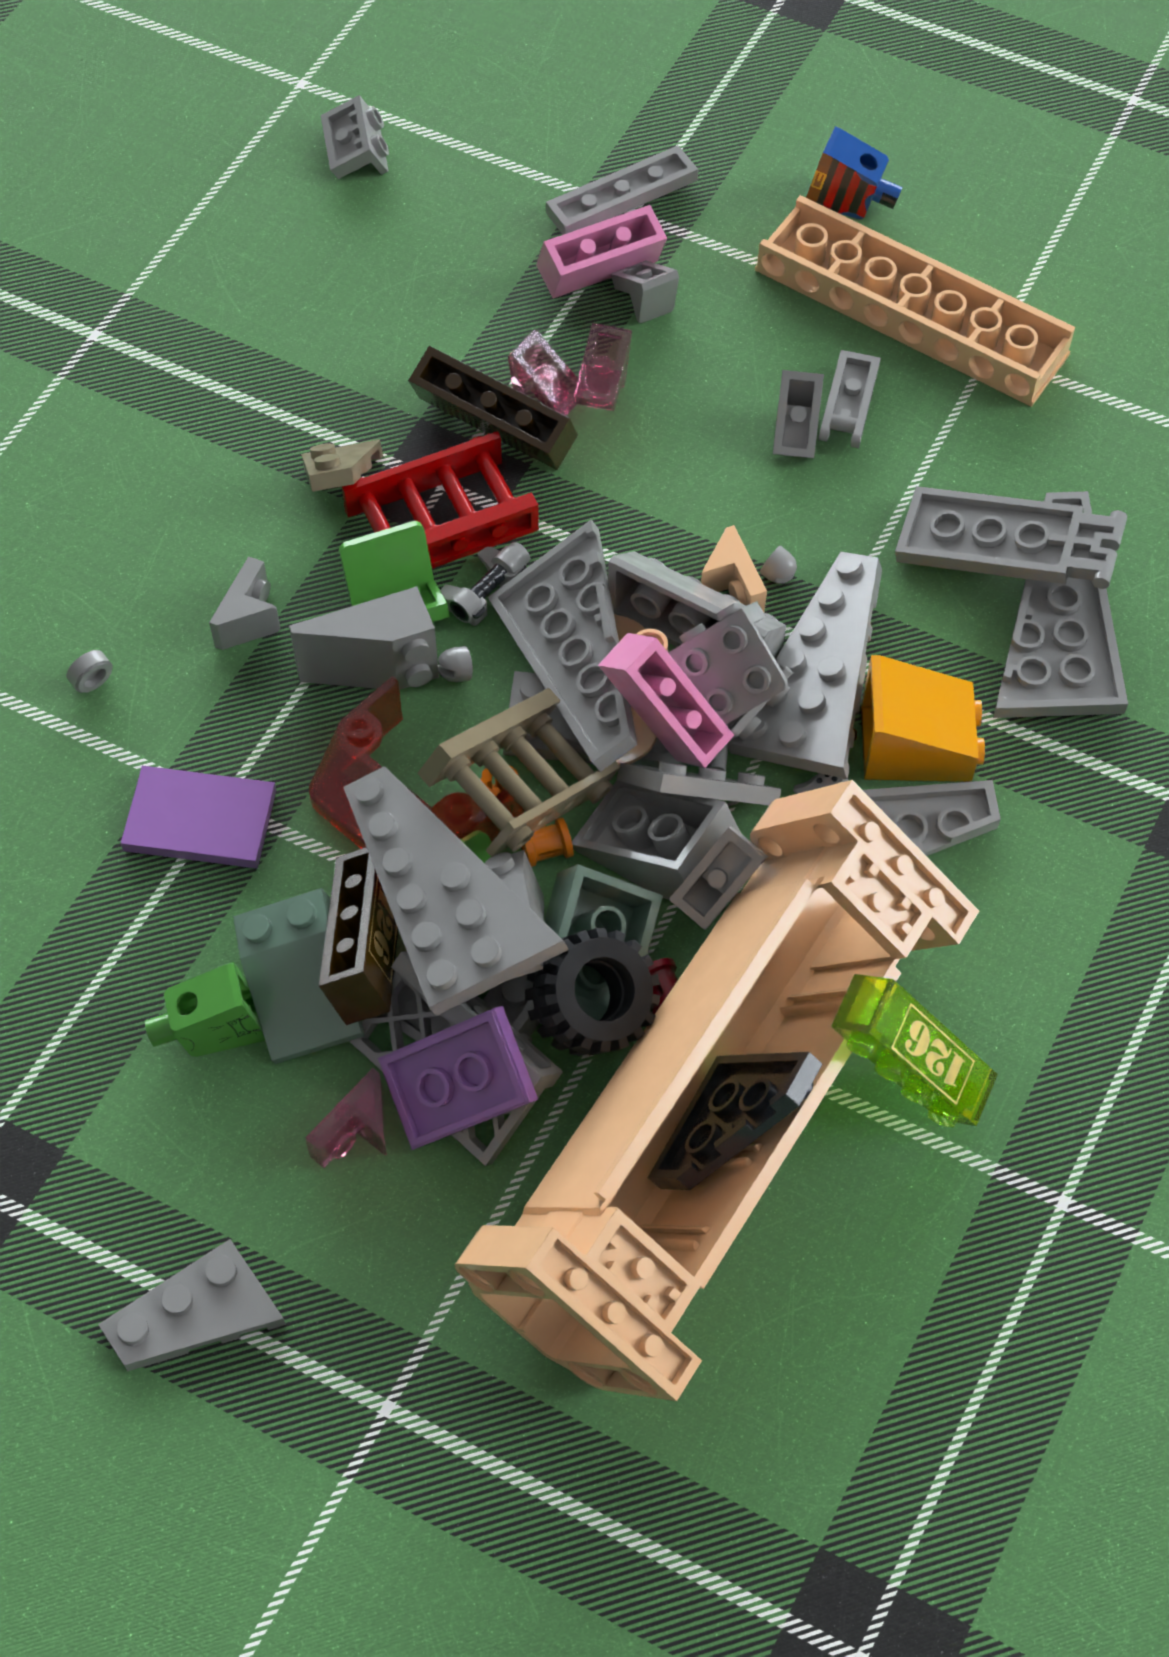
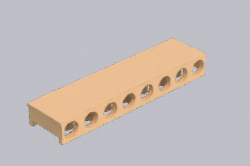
(916, 300)

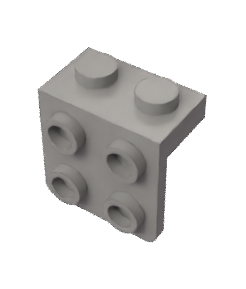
(731, 662)

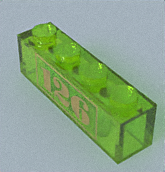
(914, 1050)

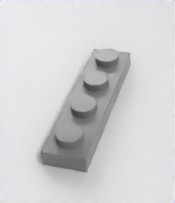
(622, 190)

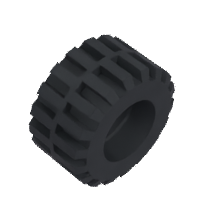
(628, 986)

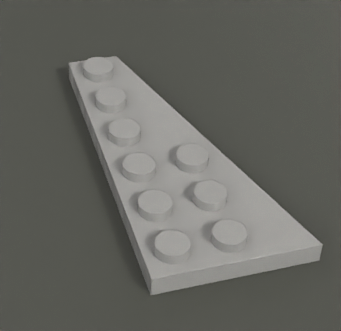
(565, 628)
(1062, 648)
(828, 662)
(449, 906)

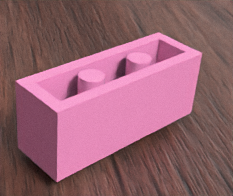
(599, 250)
(666, 699)

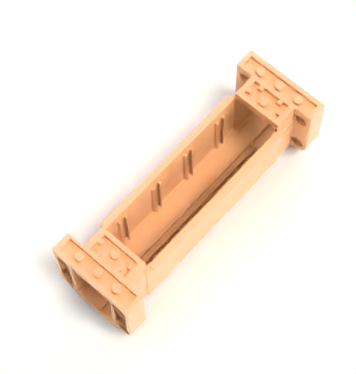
(600, 1249)

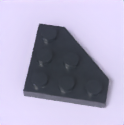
(730, 1111)

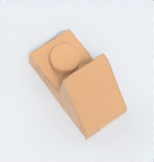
(734, 570)

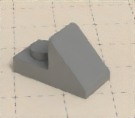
(650, 287)
(798, 414)
(244, 609)
(718, 877)

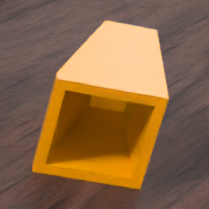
(919, 724)

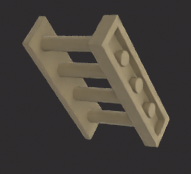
(508, 731)

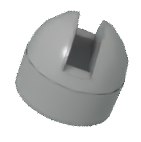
(779, 566)
(455, 664)

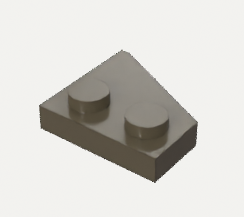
(339, 466)

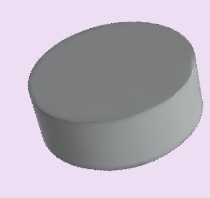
(89, 671)

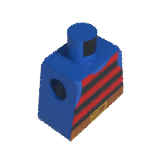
(851, 177)

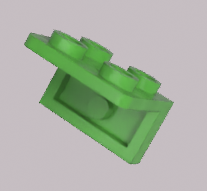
(390, 564)

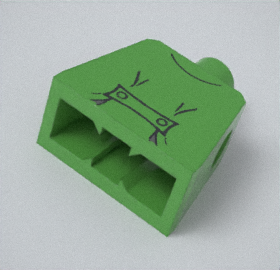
(208, 1013)

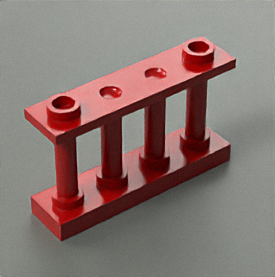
(473, 529)

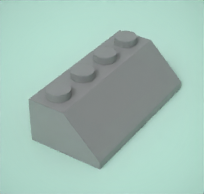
(673, 602)

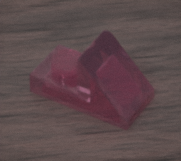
(603, 367)
(541, 370)
(356, 1113)

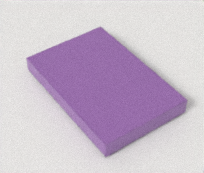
(199, 817)
(457, 1078)

